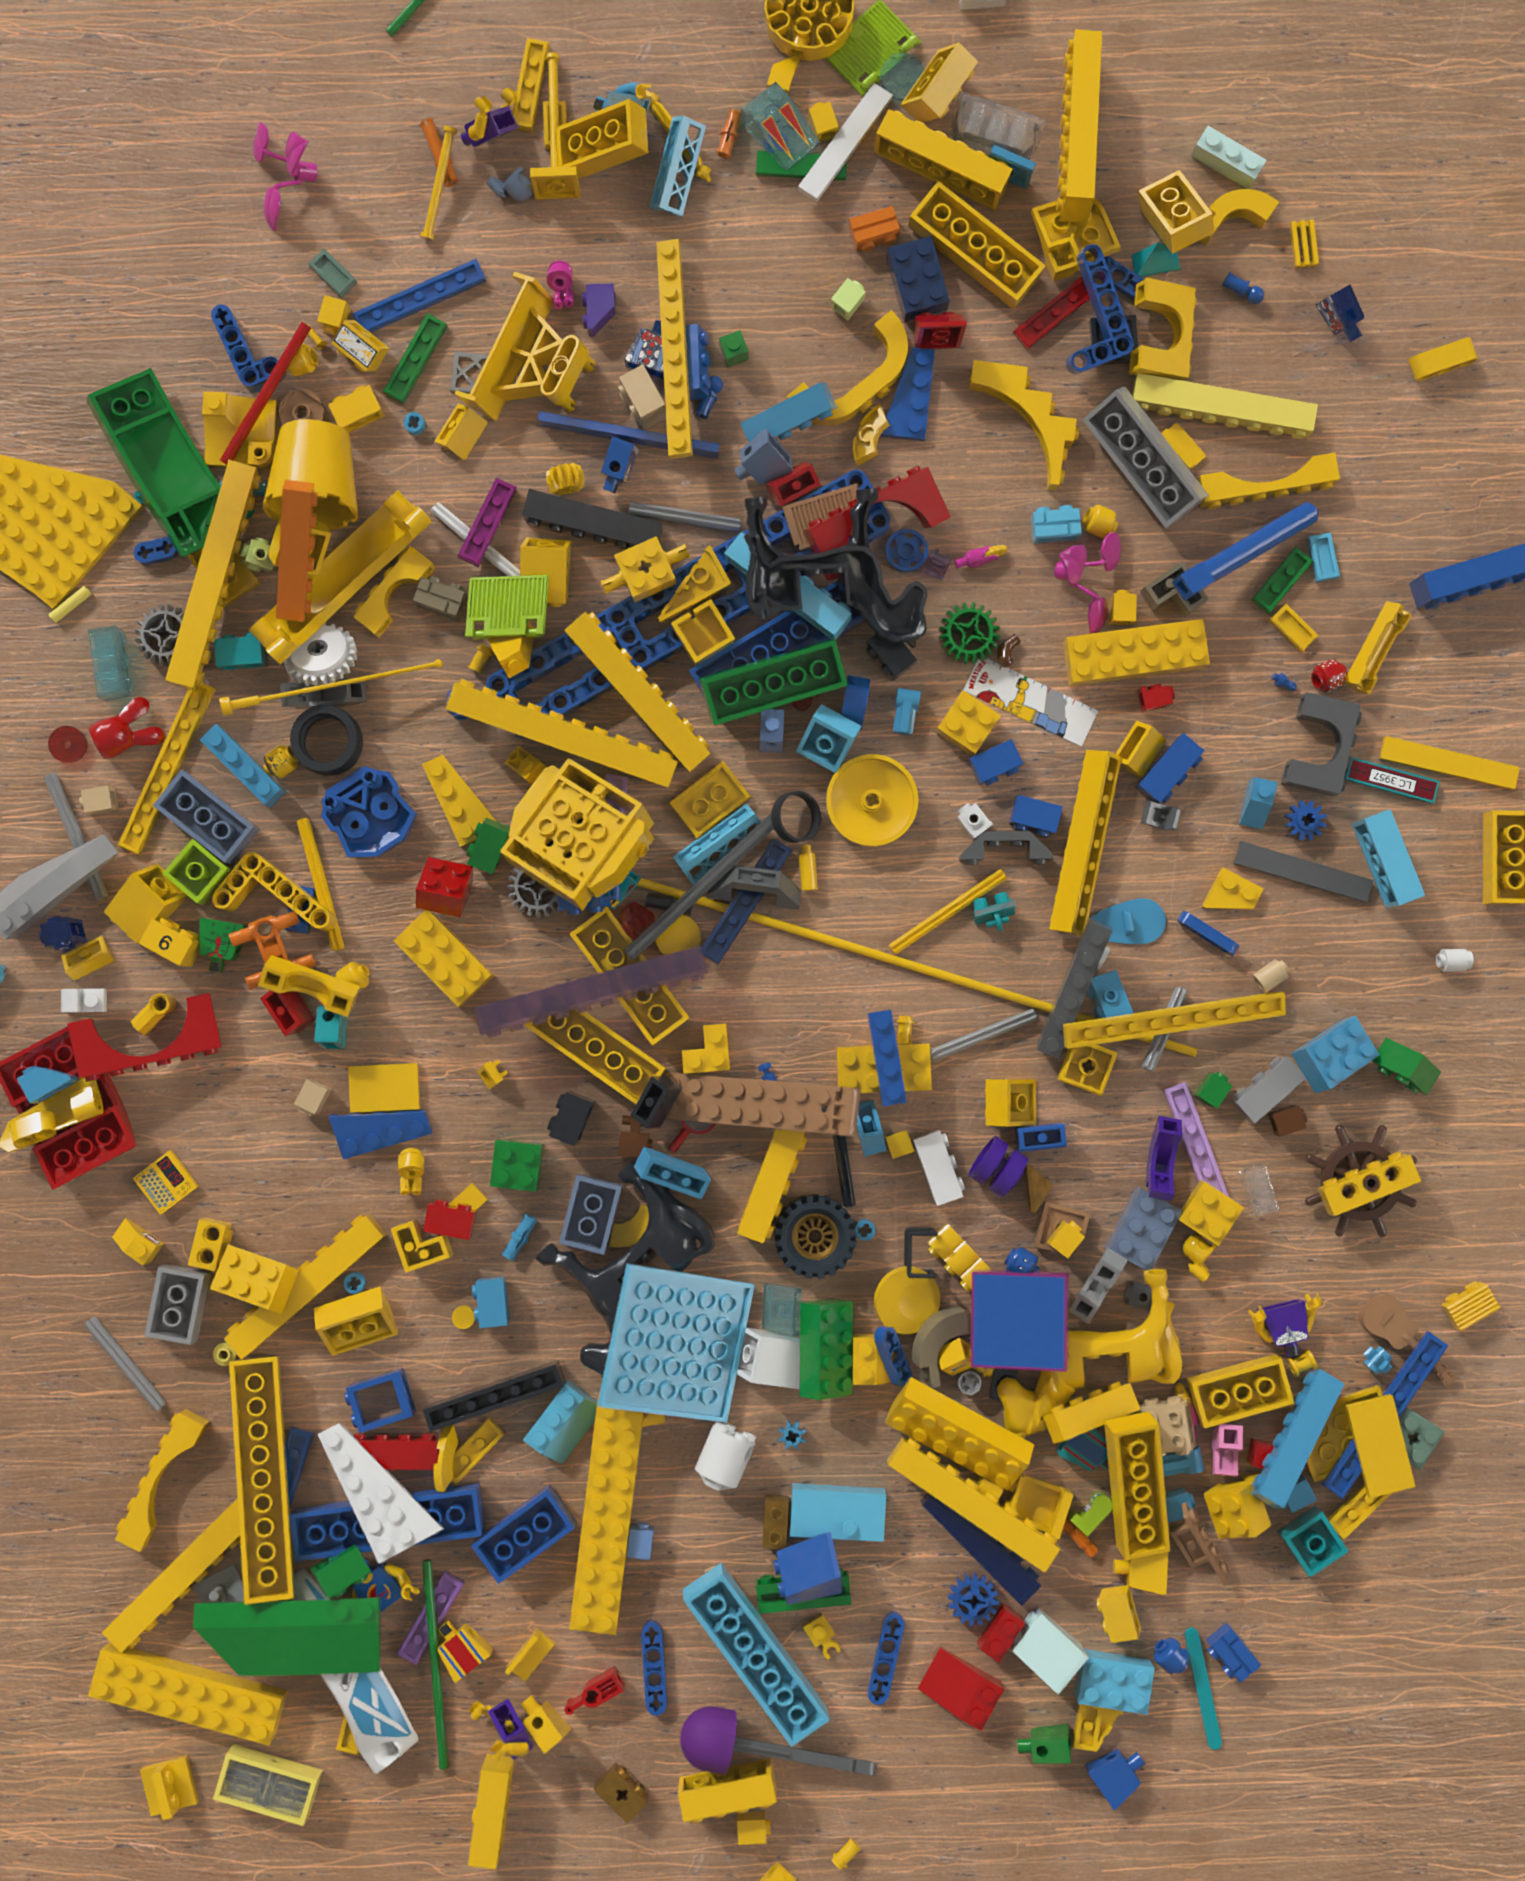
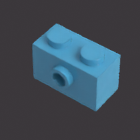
(1108, 996)
(491, 1302)

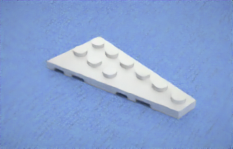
(382, 1505)

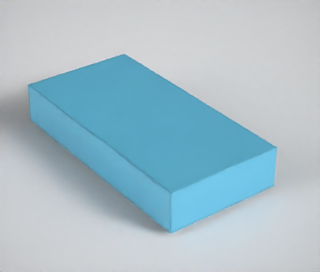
(1323, 557)

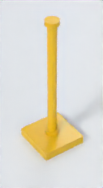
(554, 181)

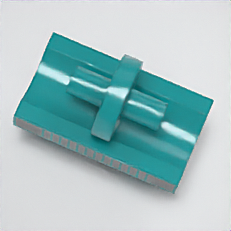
(995, 914)

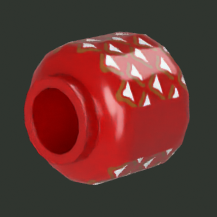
(1329, 675)

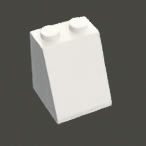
(770, 1359)

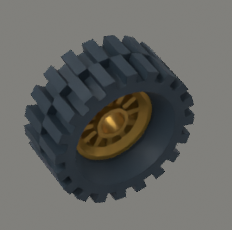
(821, 1262)

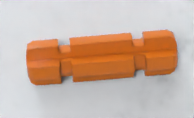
(1079, 1538)

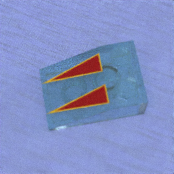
(778, 126)

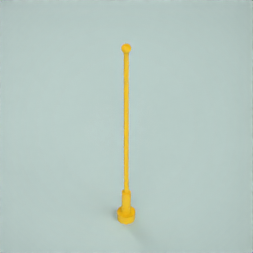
(227, 705)

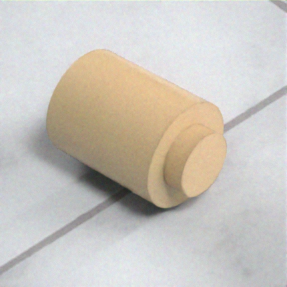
(1271, 975)

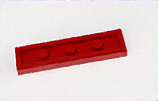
(1052, 314)

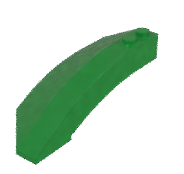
(158, 457)

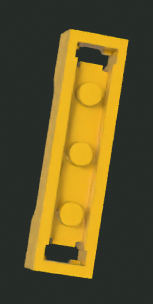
(1388, 625)

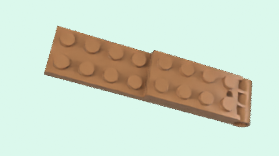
(766, 1104)

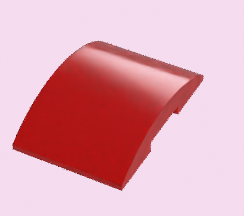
(81, 1145)

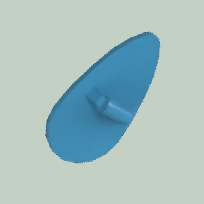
(1133, 921)

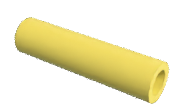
(70, 604)

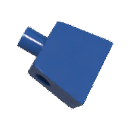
(1115, 1775)

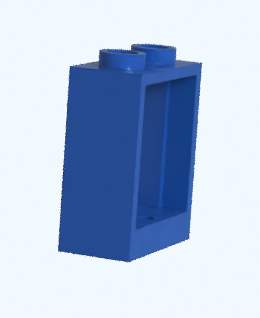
(402, 1391)

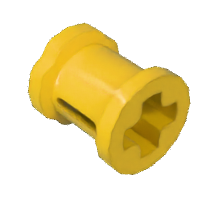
(1301, 1363)

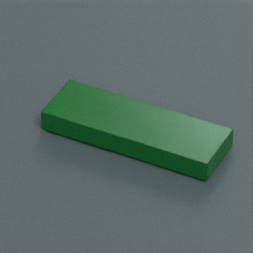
(1282, 580)

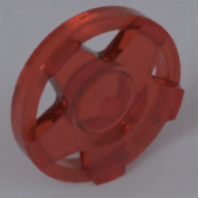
(638, 918)

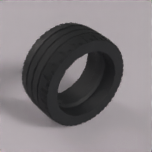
(307, 720)

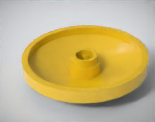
(872, 800)

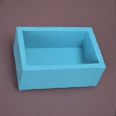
(1115, 1682)

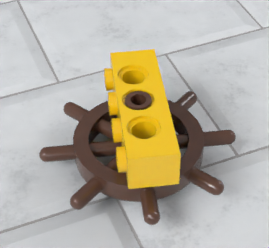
(1365, 1182)

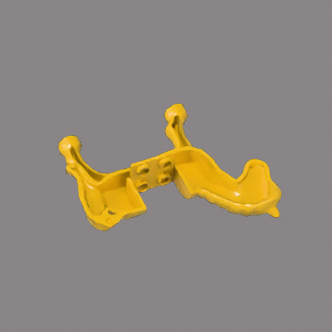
(1147, 1352)

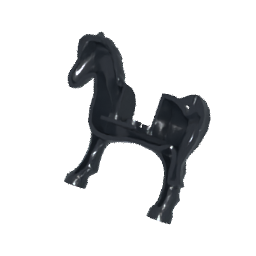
(776, 576)
(670, 1232)

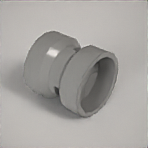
(972, 1382)

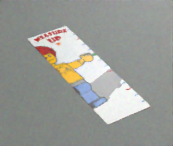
(1031, 701)

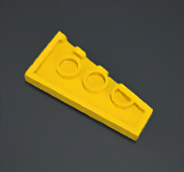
(456, 799)

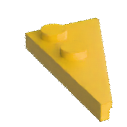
(703, 581)

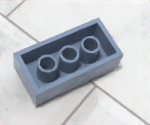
(206, 817)

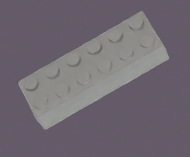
(1145, 457)

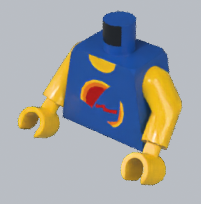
(385, 1582)

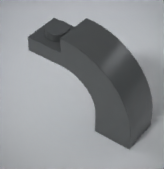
(336, 696)

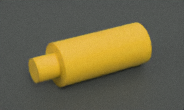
(808, 869)

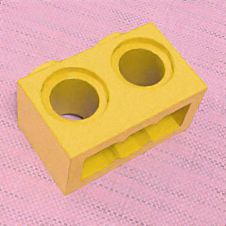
(203, 1241)

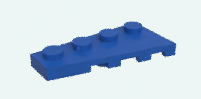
(911, 400)
(370, 1132)

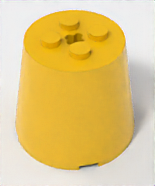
(318, 455)

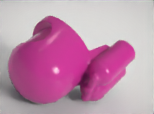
(560, 280)

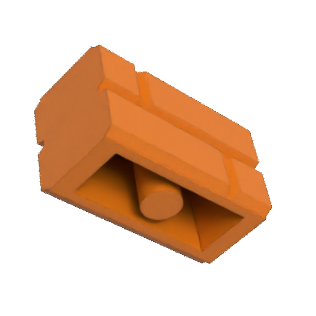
(874, 229)

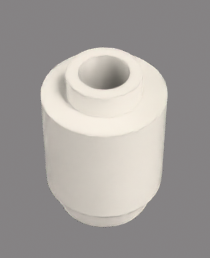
(1454, 960)

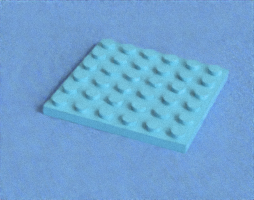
(676, 1344)

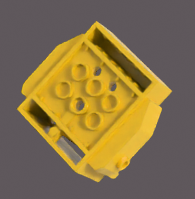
(601, 846)

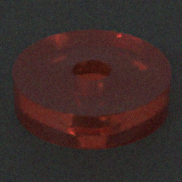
(57, 744)

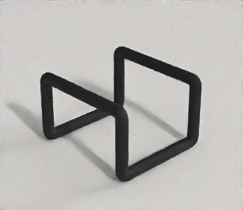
(909, 1232)

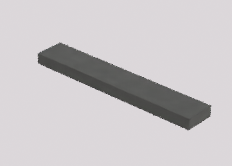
(1303, 871)

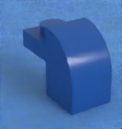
(856, 699)

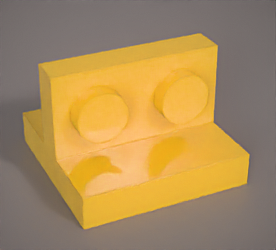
(169, 1786)

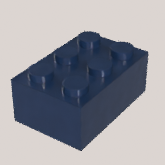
(917, 278)

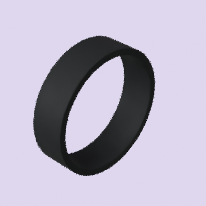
(815, 813)

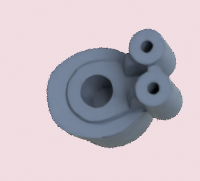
(516, 185)

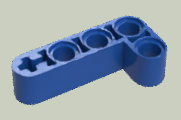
(240, 348)

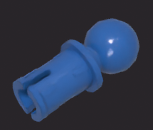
(1253, 294)
(705, 404)

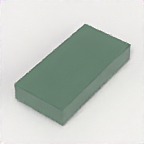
(332, 273)

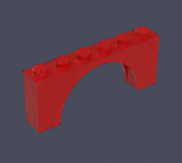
(915, 492)
(96, 1057)

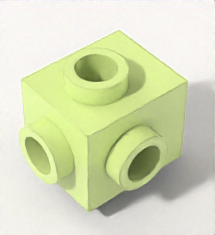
(250, 557)

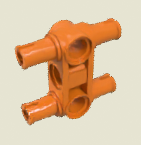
(269, 943)

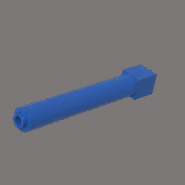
(1245, 550)

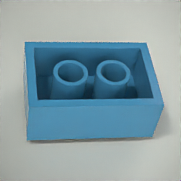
(1335, 1054)

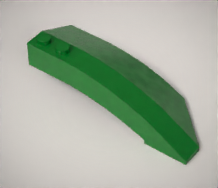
(294, 1635)

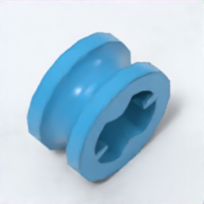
(414, 431)
(869, 1235)
(360, 1287)

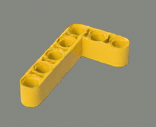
(277, 887)

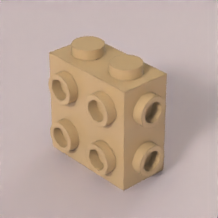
(1174, 1423)

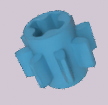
(1377, 1360)
(788, 1440)

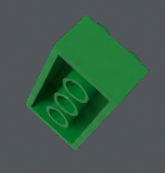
(826, 1349)

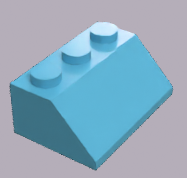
(562, 1423)

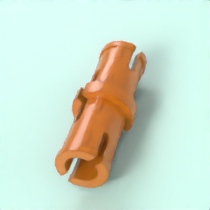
(725, 147)

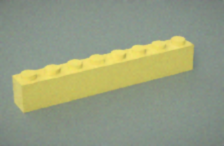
(1224, 406)

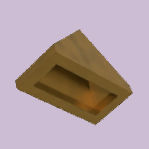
(1036, 1187)

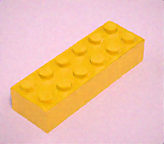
(942, 159)
(976, 245)
(1136, 652)
(604, 946)
(601, 1052)
(771, 1184)
(959, 1434)
(1137, 1485)

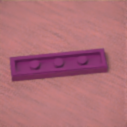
(487, 522)

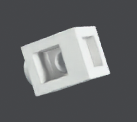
(973, 829)

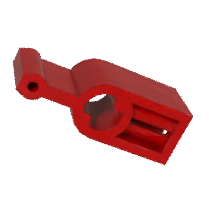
(605, 1684)

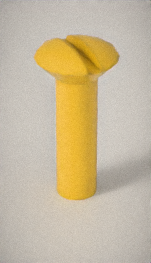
(320, 344)

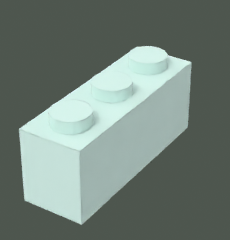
(1228, 157)

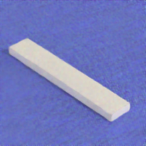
(845, 142)

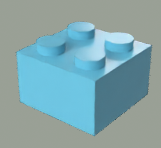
(828, 738)

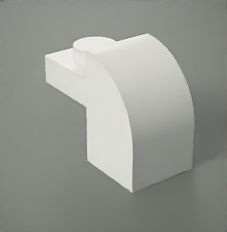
(83, 1000)

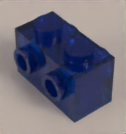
(62, 933)

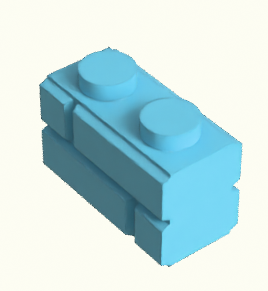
(1055, 524)

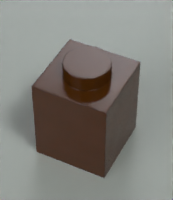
(1287, 1120)

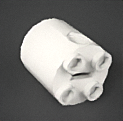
(725, 1456)

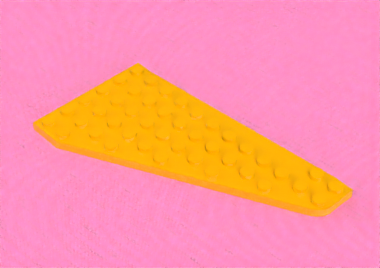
(57, 525)

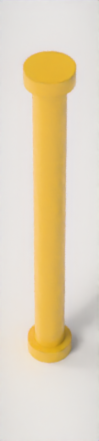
(438, 183)

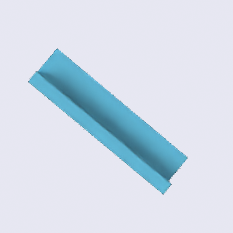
(669, 165)
(715, 841)

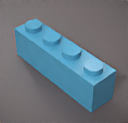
(792, 413)
(243, 765)

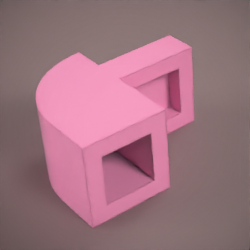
(1225, 1445)

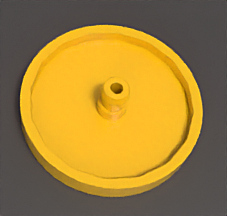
(906, 1301)

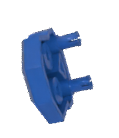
(378, 828)

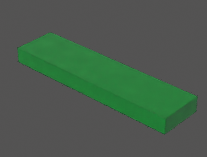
(768, 166)
(415, 358)

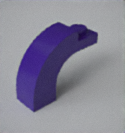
(1162, 1156)

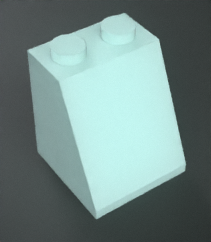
(1049, 1650)

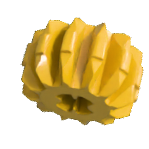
(565, 479)

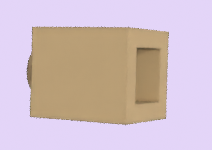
(99, 800)
(312, 1097)

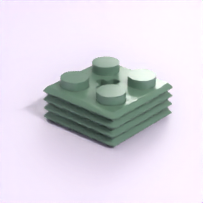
(1426, 1437)

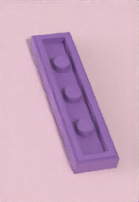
(417, 1638)

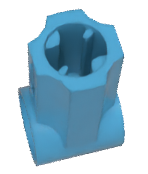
(906, 706)
(1188, 1464)

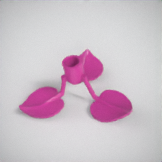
(298, 169)
(1071, 569)

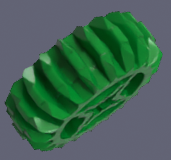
(960, 628)

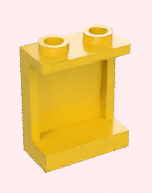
(1041, 1503)

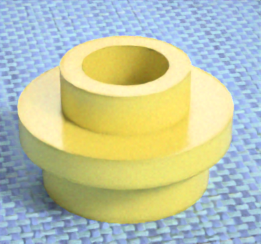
(217, 1354)

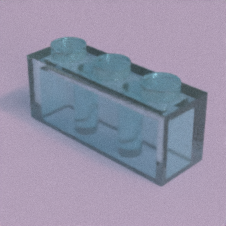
(110, 663)

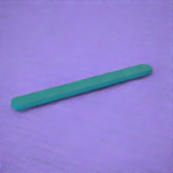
(1203, 1688)

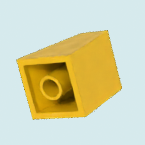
(549, 558)
(143, 898)

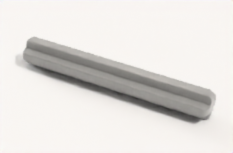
(1159, 1041)

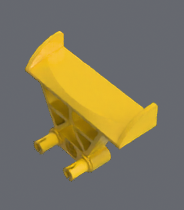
(513, 349)

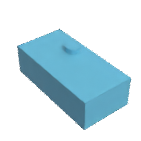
(1388, 859)
(842, 1510)

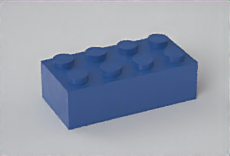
(524, 1534)

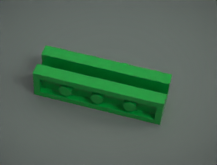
(769, 1597)

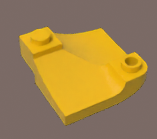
(1065, 240)
(223, 417)

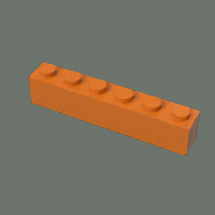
(295, 549)

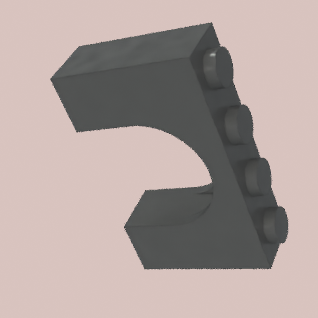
(1341, 720)

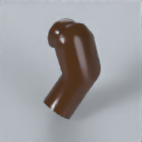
(1005, 650)

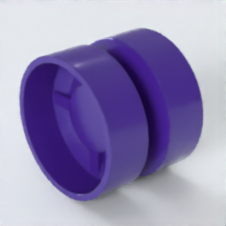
(1004, 1171)

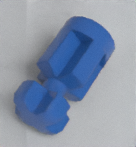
(767, 1075)

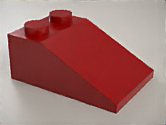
(939, 331)
(961, 1688)

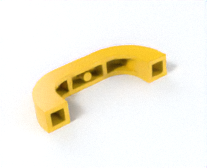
(877, 384)

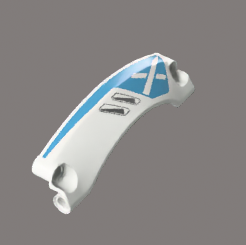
(367, 1701)

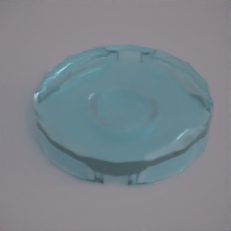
(900, 74)

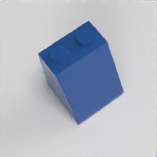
(808, 1570)

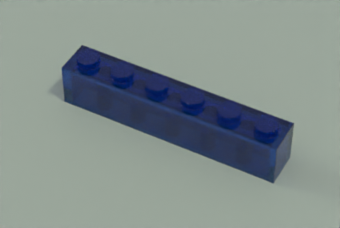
(988, 1552)

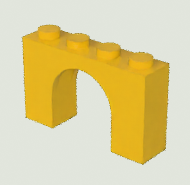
(1177, 306)

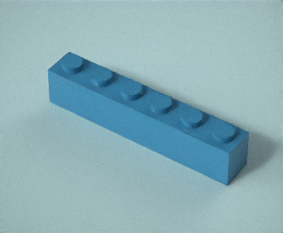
(1297, 1438)

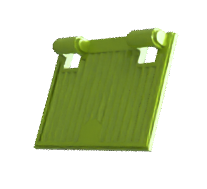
(870, 44)
(507, 605)

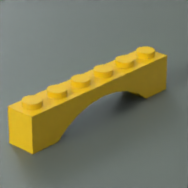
(1222, 488)
(141, 1521)

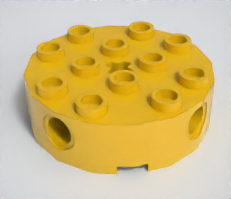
(809, 26)

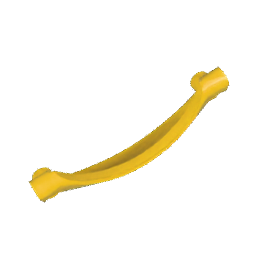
(345, 573)

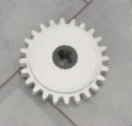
(323, 657)

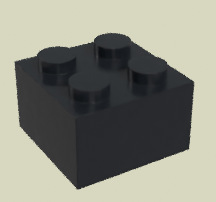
(571, 1117)

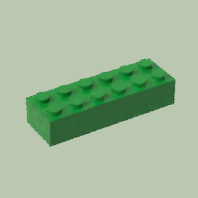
(773, 682)

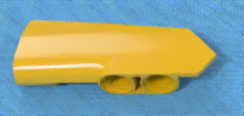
(62, 1110)

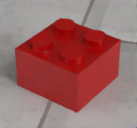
(444, 887)

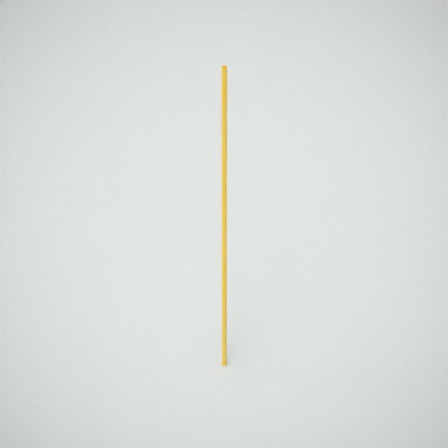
(891, 959)

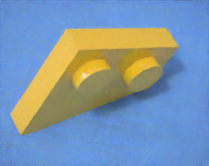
(1232, 892)
(1092, 1726)

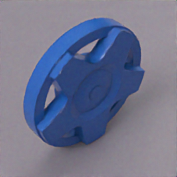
(906, 550)

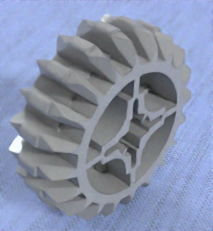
(148, 631)
(518, 887)

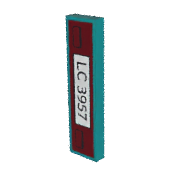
(1392, 780)

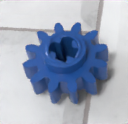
(1298, 825)

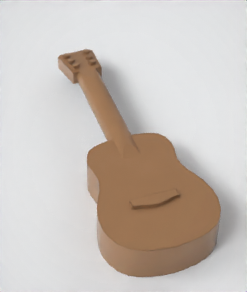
(1386, 1318)

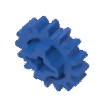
(982, 1599)

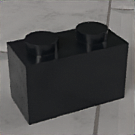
(893, 656)
(656, 1101)

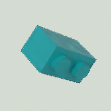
(239, 652)

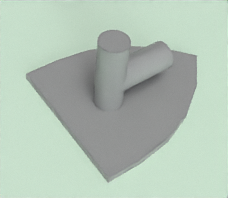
(221, 1587)

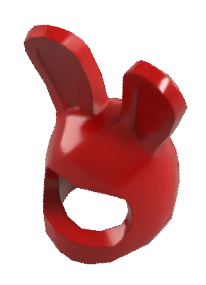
(114, 735)

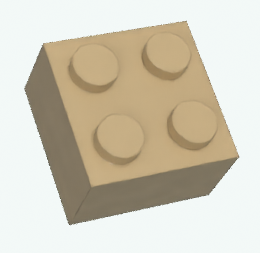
(642, 397)

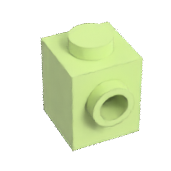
(848, 298)

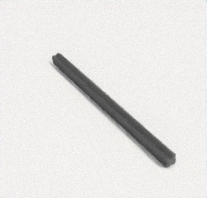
(699, 888)

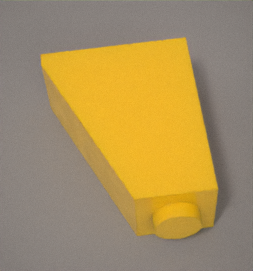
(513, 652)

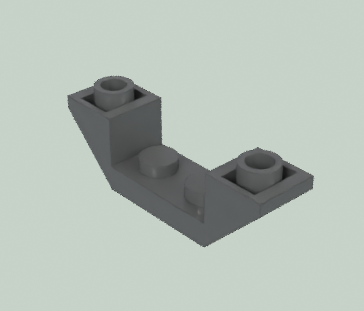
(1036, 849)
(759, 881)

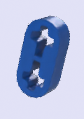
(157, 556)

